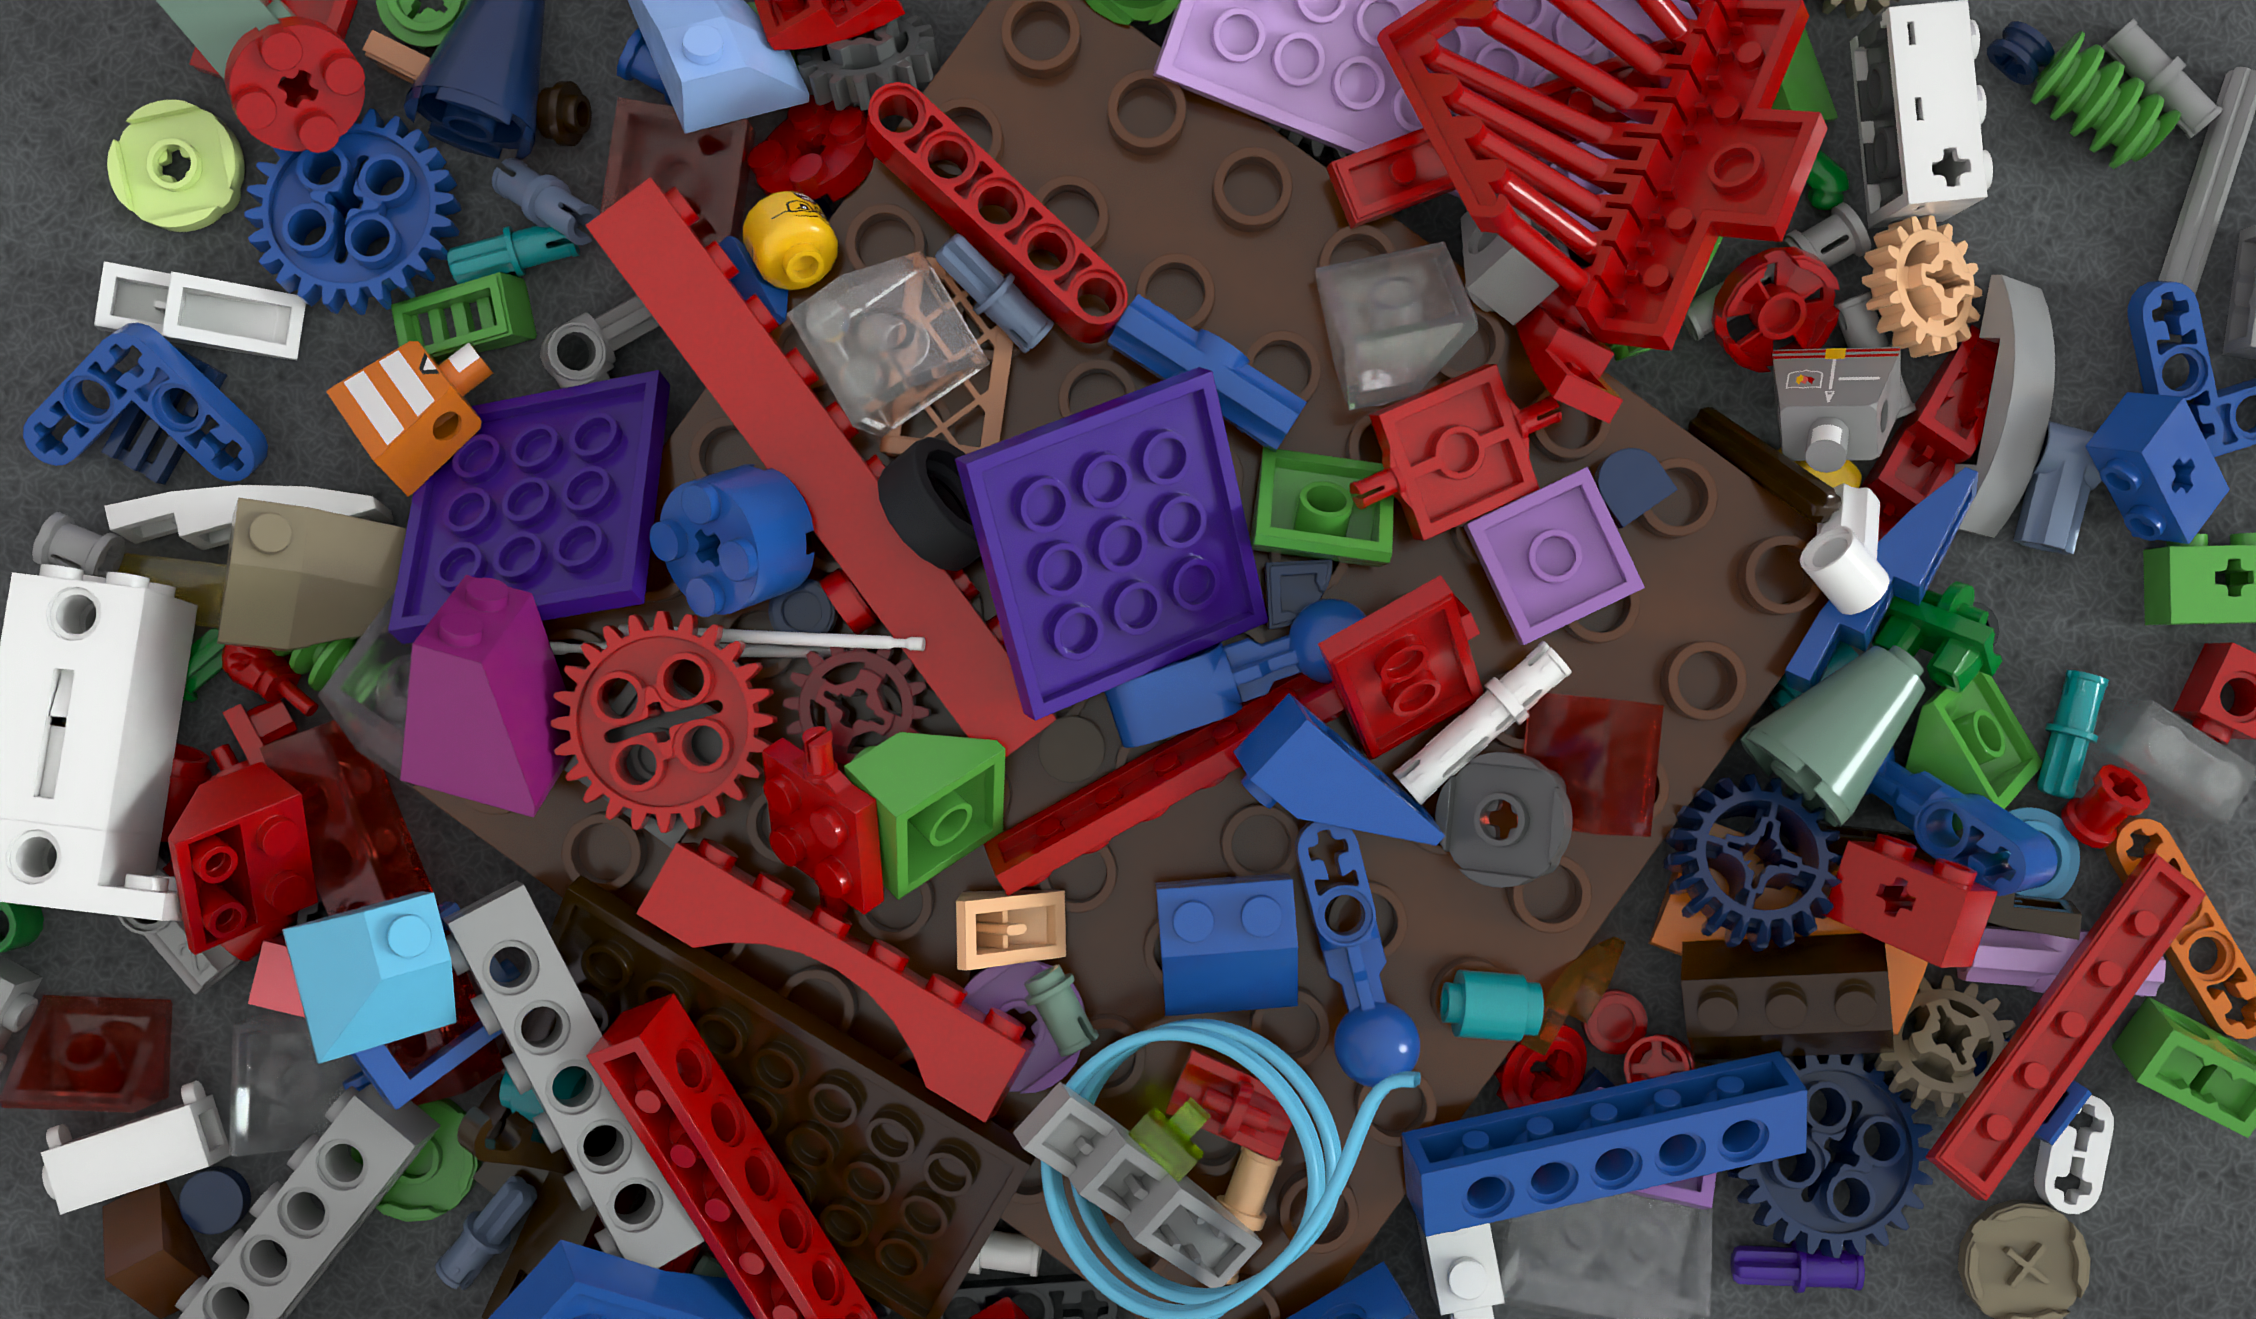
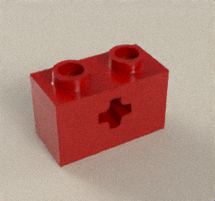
(1936, 927)

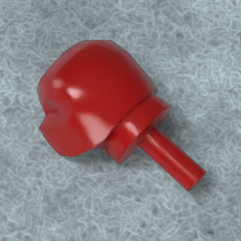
(266, 675)

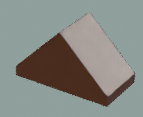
(151, 1249)

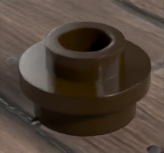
(563, 113)

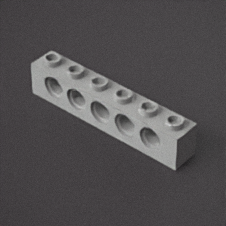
(510, 919)
(287, 1215)

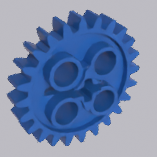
(410, 217)

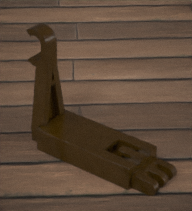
(555, 1211)

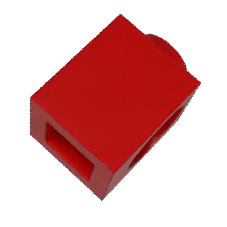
(2201, 694)

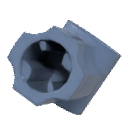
(2057, 491)

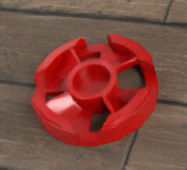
(1777, 307)

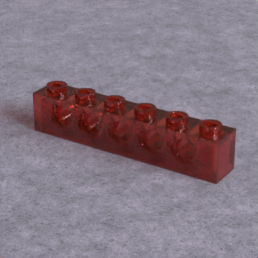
(366, 858)

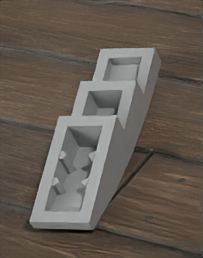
(1126, 1182)

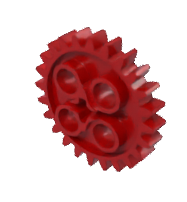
(648, 663)

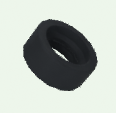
(928, 504)

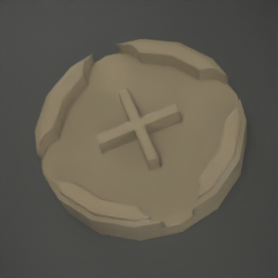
(2023, 1261)

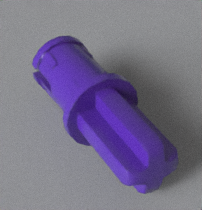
(1794, 1268)

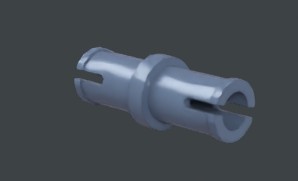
(544, 200)

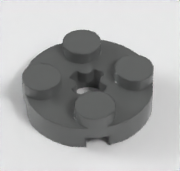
(1534, 795)

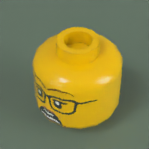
(786, 237)

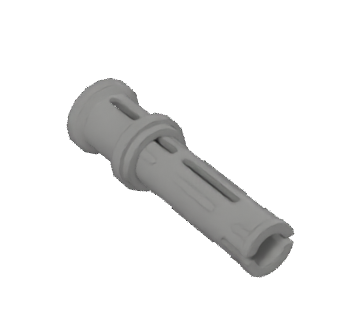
(1828, 240)

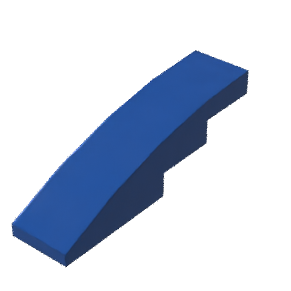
(1910, 557)

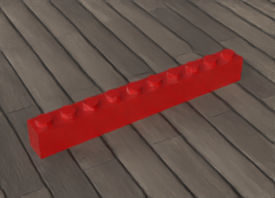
(809, 443)

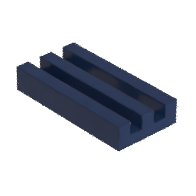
(133, 417)

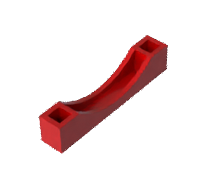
(956, 1047)

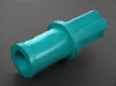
(509, 253)
(2071, 733)

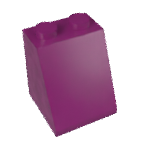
(485, 700)

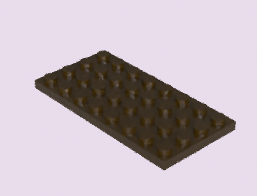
(876, 1155)

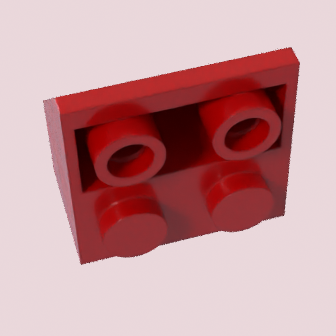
(241, 856)

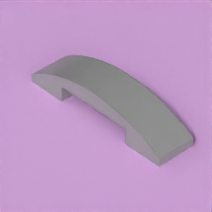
(2017, 404)

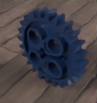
(1877, 1183)

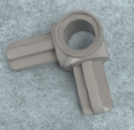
(603, 337)

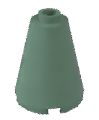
(1839, 731)

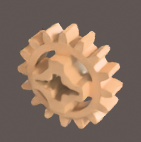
(1922, 286)

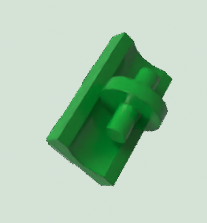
(1948, 629)

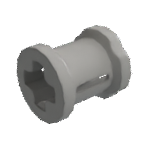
(76, 547)

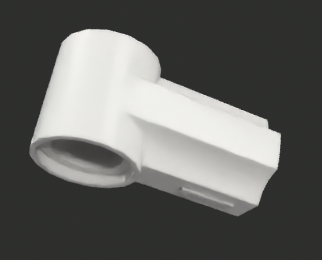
(1845, 553)

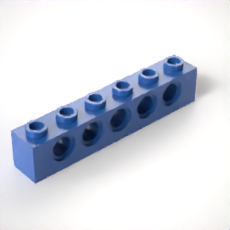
(1604, 1143)

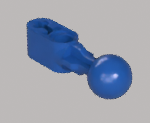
(1222, 677)
(1928, 808)
(1373, 1034)

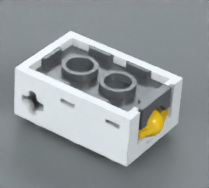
(1920, 113)

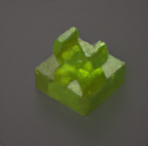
(1170, 1139)

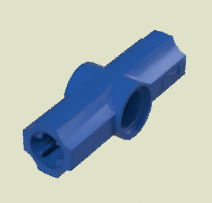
(1170, 348)

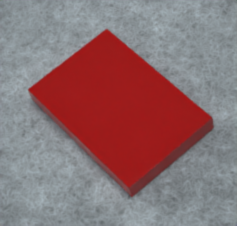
(1403, 668)

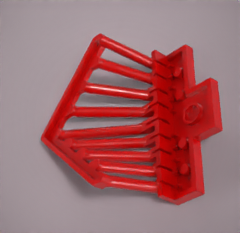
(1690, 170)

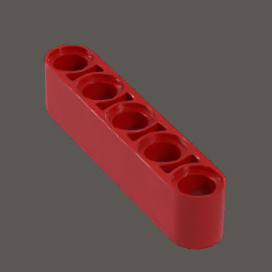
(988, 183)

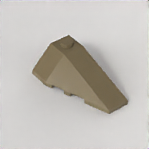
(304, 575)

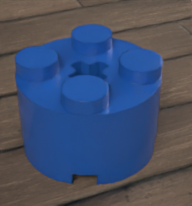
(734, 539)

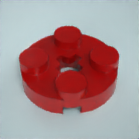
(280, 51)
(814, 152)

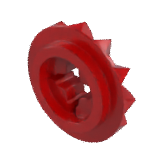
(1567, 1063)

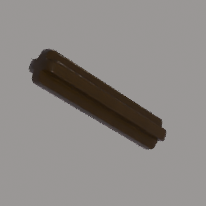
(1765, 465)

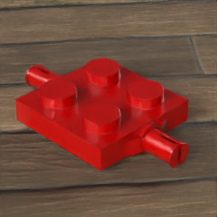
(1455, 451)
(823, 822)

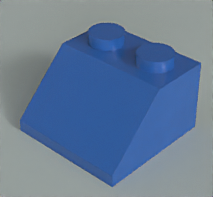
(1228, 944)

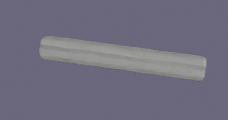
(2211, 181)

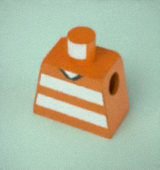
(412, 409)

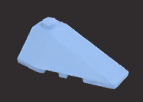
(717, 61)

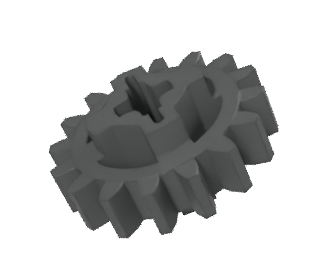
(858, 66)

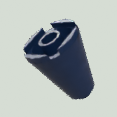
(484, 79)

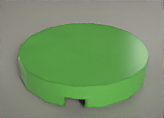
(446, 1166)

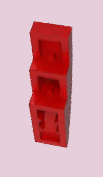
(1568, 356)
(1937, 433)

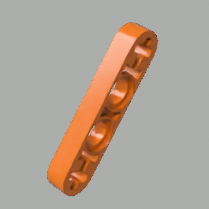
(2203, 923)

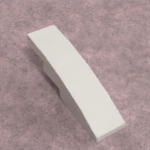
(207, 513)

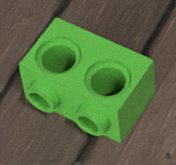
(2191, 1065)

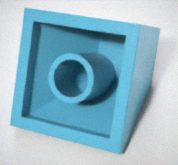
(373, 974)

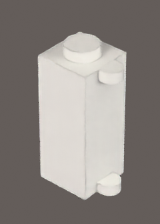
(133, 1152)

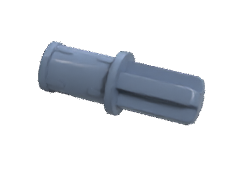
(994, 293)
(485, 1234)

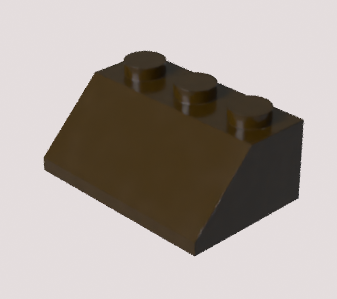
(1795, 999)

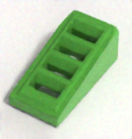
(502, 311)

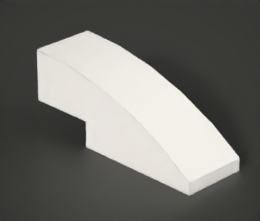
(201, 311)

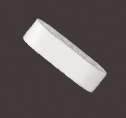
(2088, 1161)

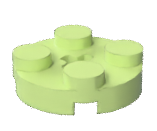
(147, 145)

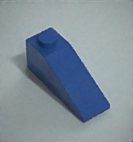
(1325, 779)

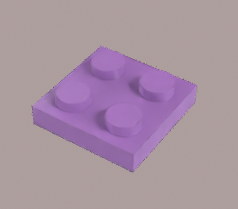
(1553, 556)

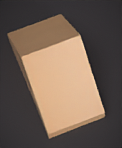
(1009, 928)

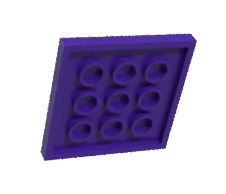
(543, 499)
(1114, 541)

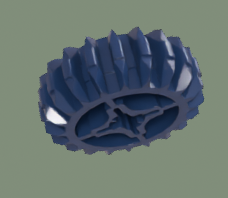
(1772, 813)

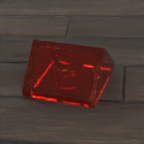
(1605, 757)
(93, 1055)

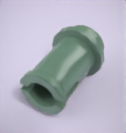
(1060, 1009)

